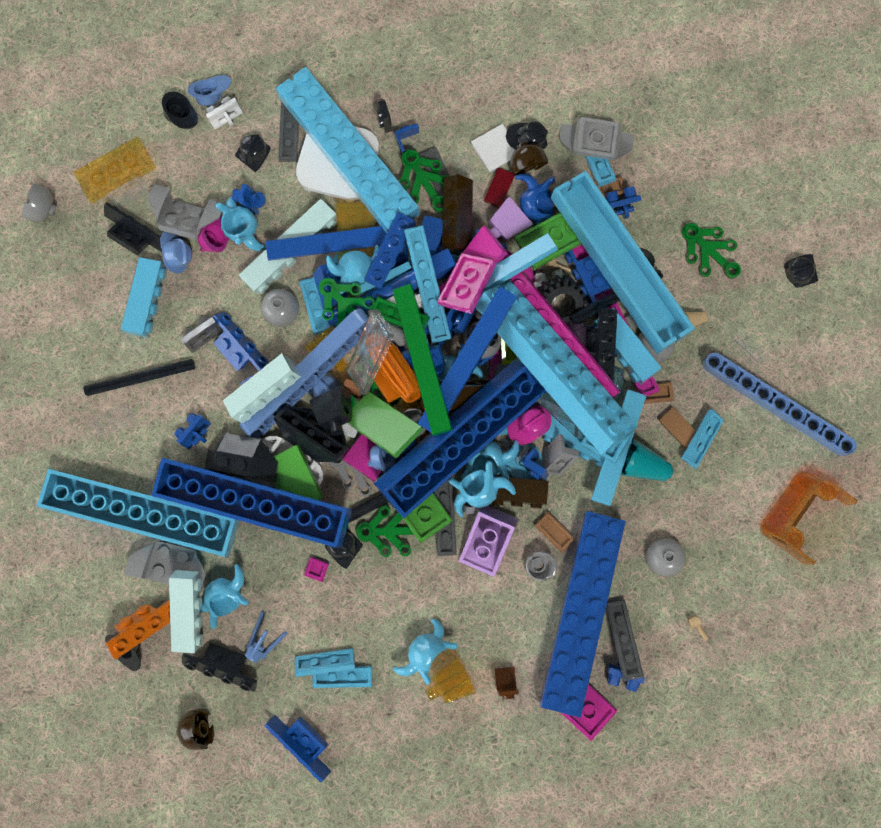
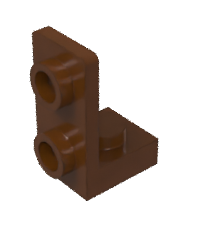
(506, 682)

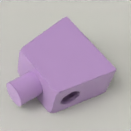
(508, 221)

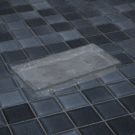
(370, 352)

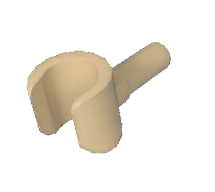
(552, 264)
(693, 622)

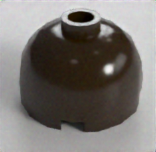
(527, 158)
(194, 730)

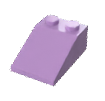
(488, 540)

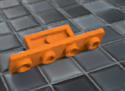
(138, 627)

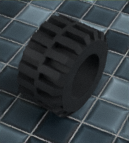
(564, 285)

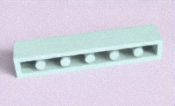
(313, 222)

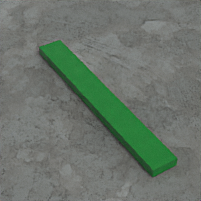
(422, 360)

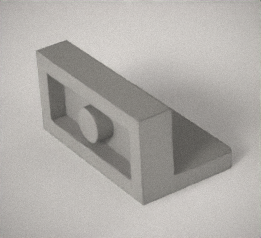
(557, 457)

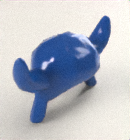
(536, 200)

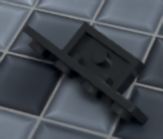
(130, 232)
(602, 340)
(221, 664)

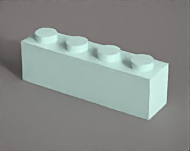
(261, 388)
(185, 611)

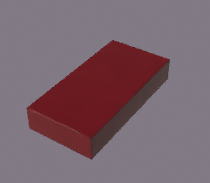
(499, 187)

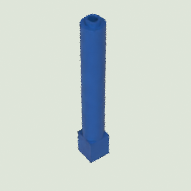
(443, 266)

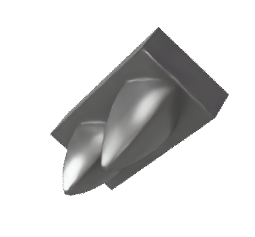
(202, 334)

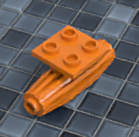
(396, 377)

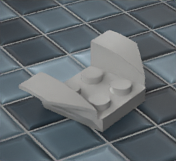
(596, 139)
(180, 217)
(160, 561)

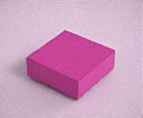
(316, 569)

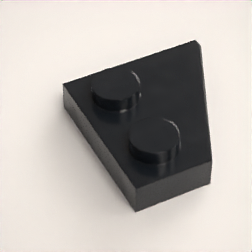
(383, 115)

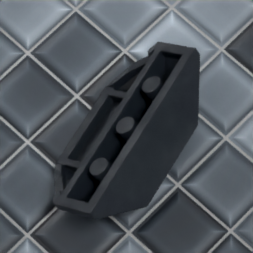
(302, 428)
(242, 457)

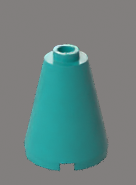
(645, 463)

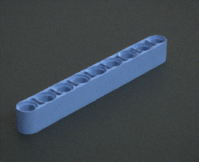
(311, 369)
(788, 405)

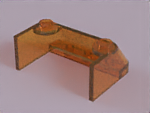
(790, 507)

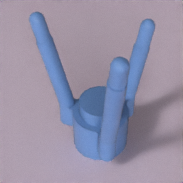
(255, 649)

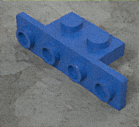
(389, 250)
(589, 276)
(236, 345)
(302, 743)

